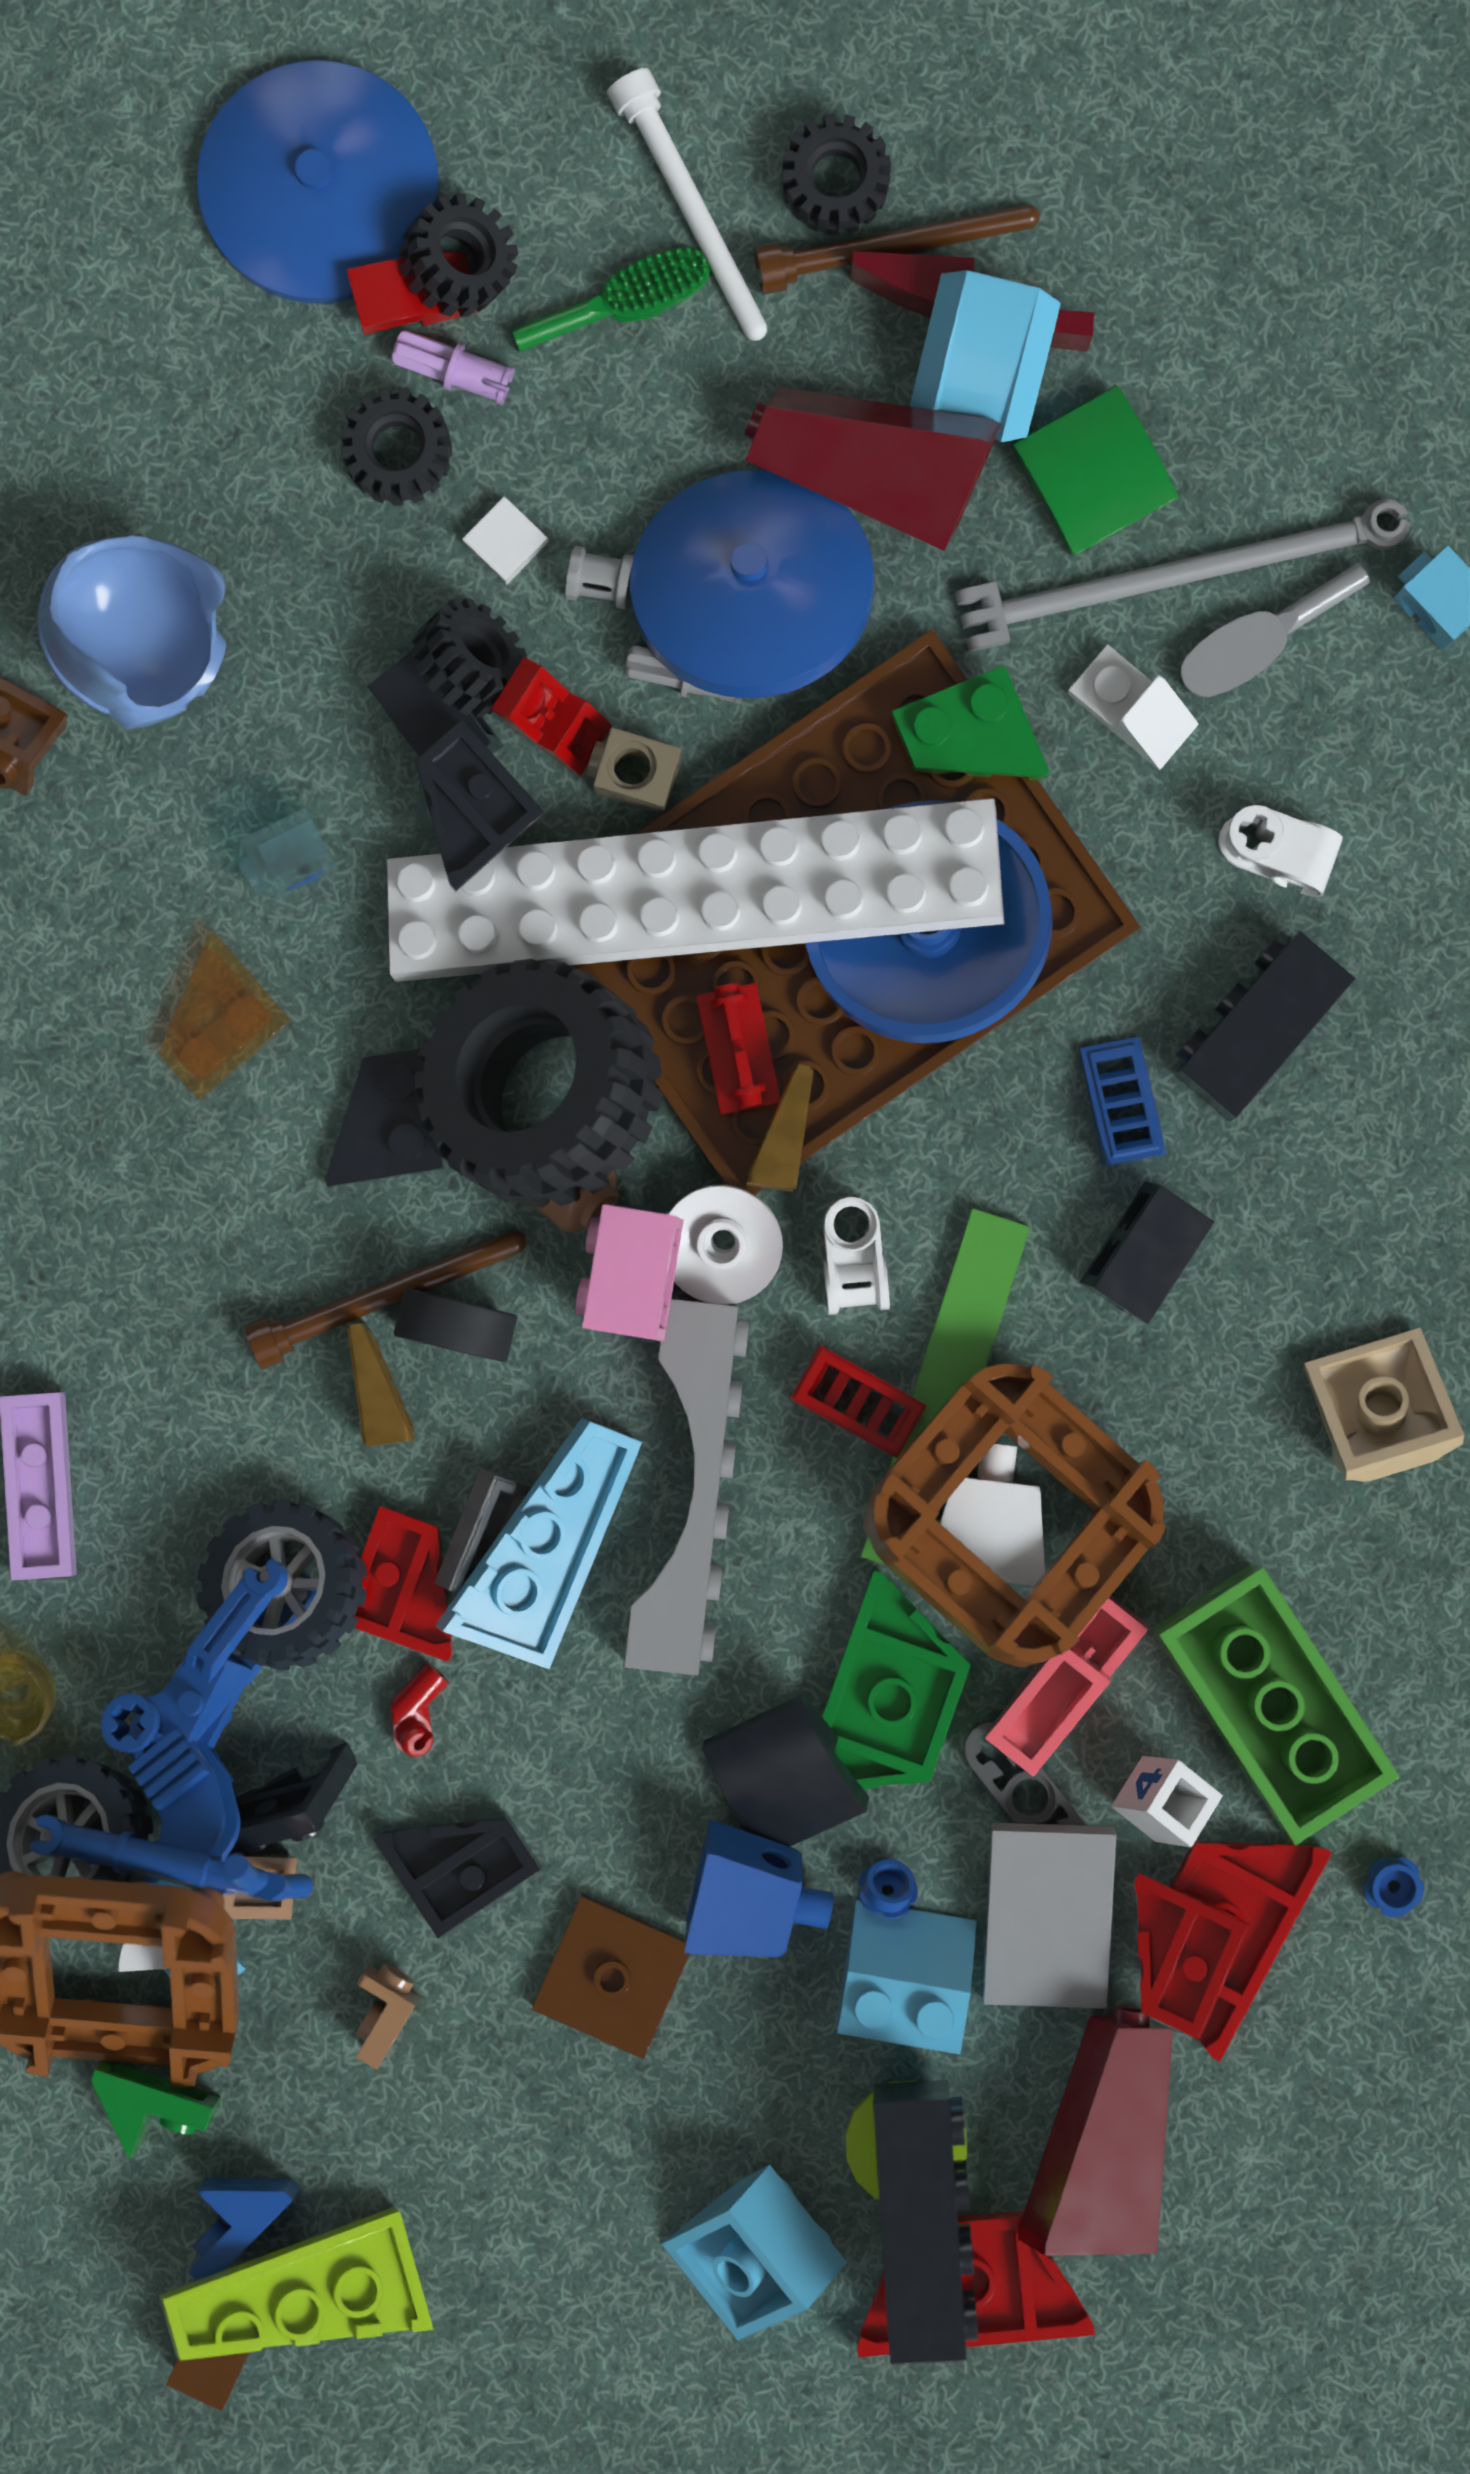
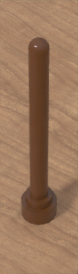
(783, 265)
(276, 1338)

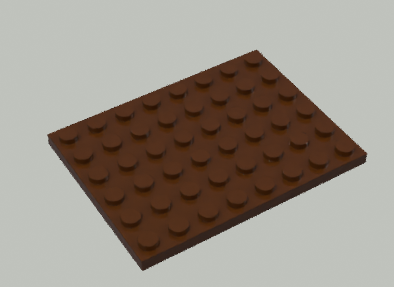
(831, 764)

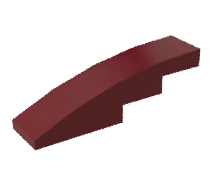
(914, 282)

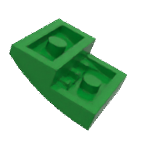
(1094, 470)

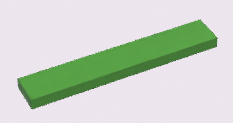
(967, 1316)

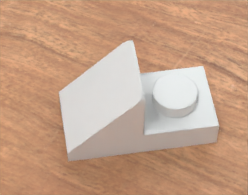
(1134, 707)

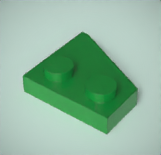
(971, 730)

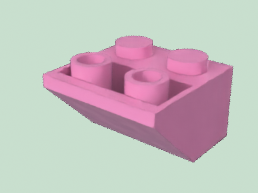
(630, 1272)

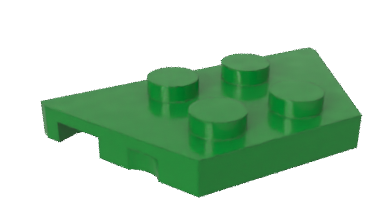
(893, 1690)

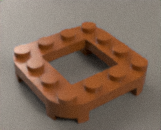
(1074, 1451)
(196, 1946)

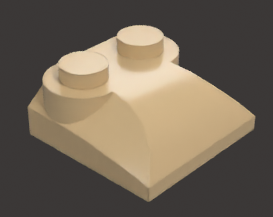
(1384, 1407)

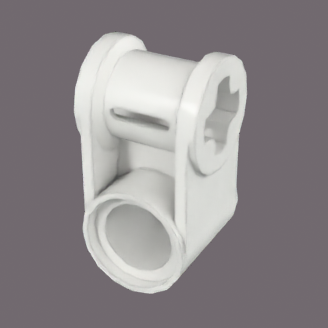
(1290, 848)
(854, 1262)

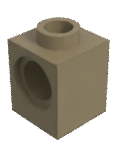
(653, 792)

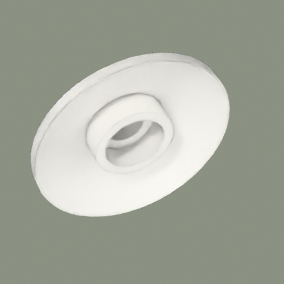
(733, 1273)

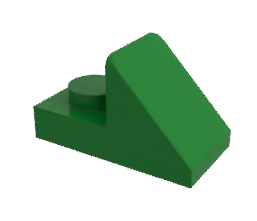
(135, 2095)

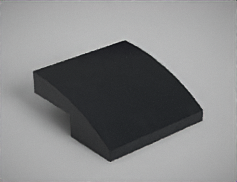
(785, 1774)

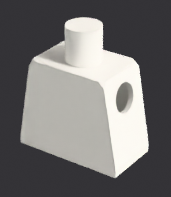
(999, 1518)

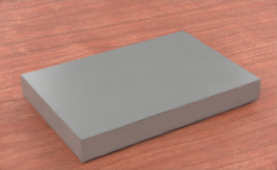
(1049, 1915)

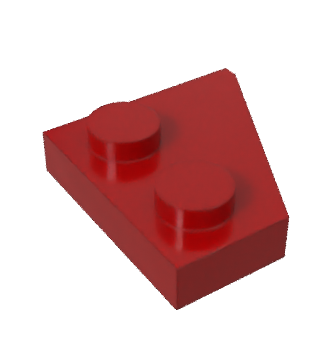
(400, 1584)
(1183, 1954)

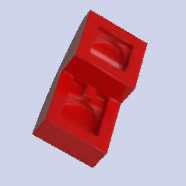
(386, 300)
(551, 716)

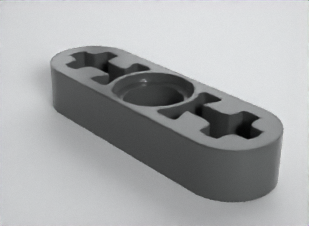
(989, 1770)

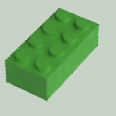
(1275, 1703)

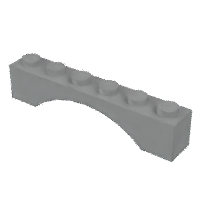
(669, 1615)

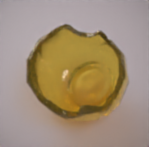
(29, 1716)

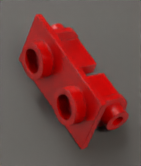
(738, 1048)

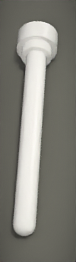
(636, 98)

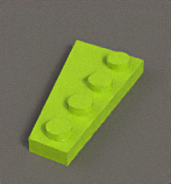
(320, 2289)

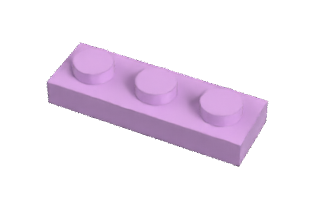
(38, 1486)

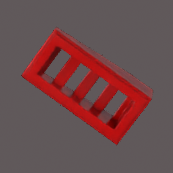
(903, 1426)

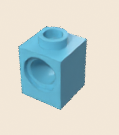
(1438, 595)

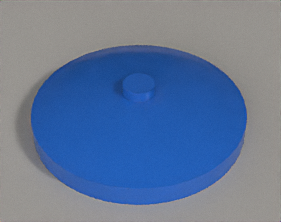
(314, 177)
(751, 584)
(949, 979)

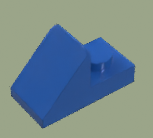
(247, 2208)

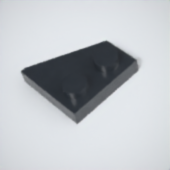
(381, 1124)
(291, 1805)

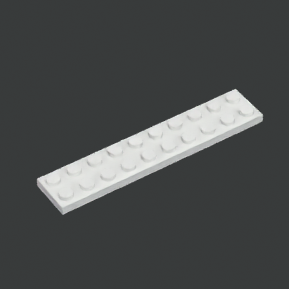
(700, 890)

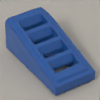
(1131, 1151)

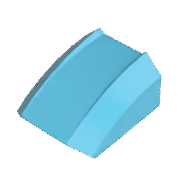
(986, 350)

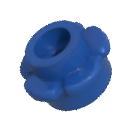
(888, 1874)
(1405, 1897)

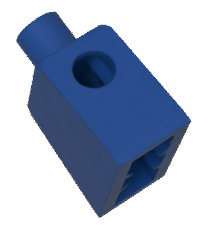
(749, 1896)

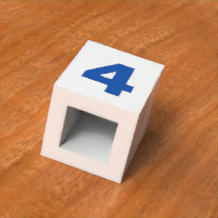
(1167, 1801)

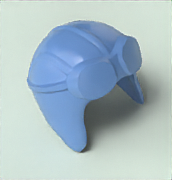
(133, 627)

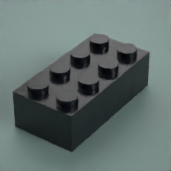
(919, 2223)

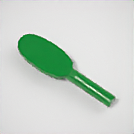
(628, 296)

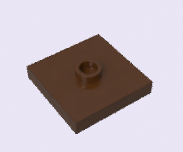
(612, 1976)

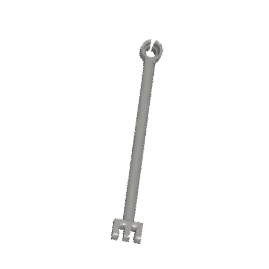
(1000, 613)

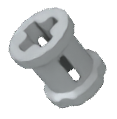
(599, 577)

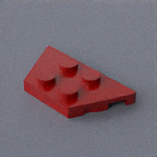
(1261, 1886)
(1016, 2292)

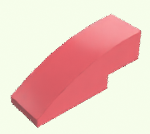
(1065, 1687)

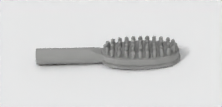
(1255, 640)

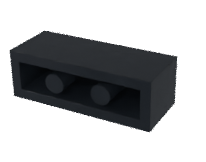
(1261, 1024)

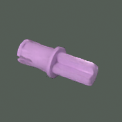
(452, 365)

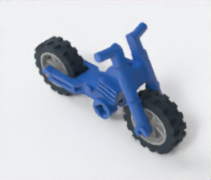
(252, 1622)

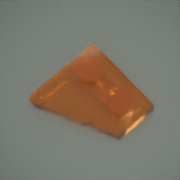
(219, 1020)

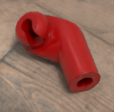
(411, 1711)

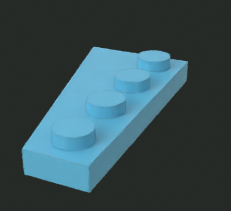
(540, 1560)

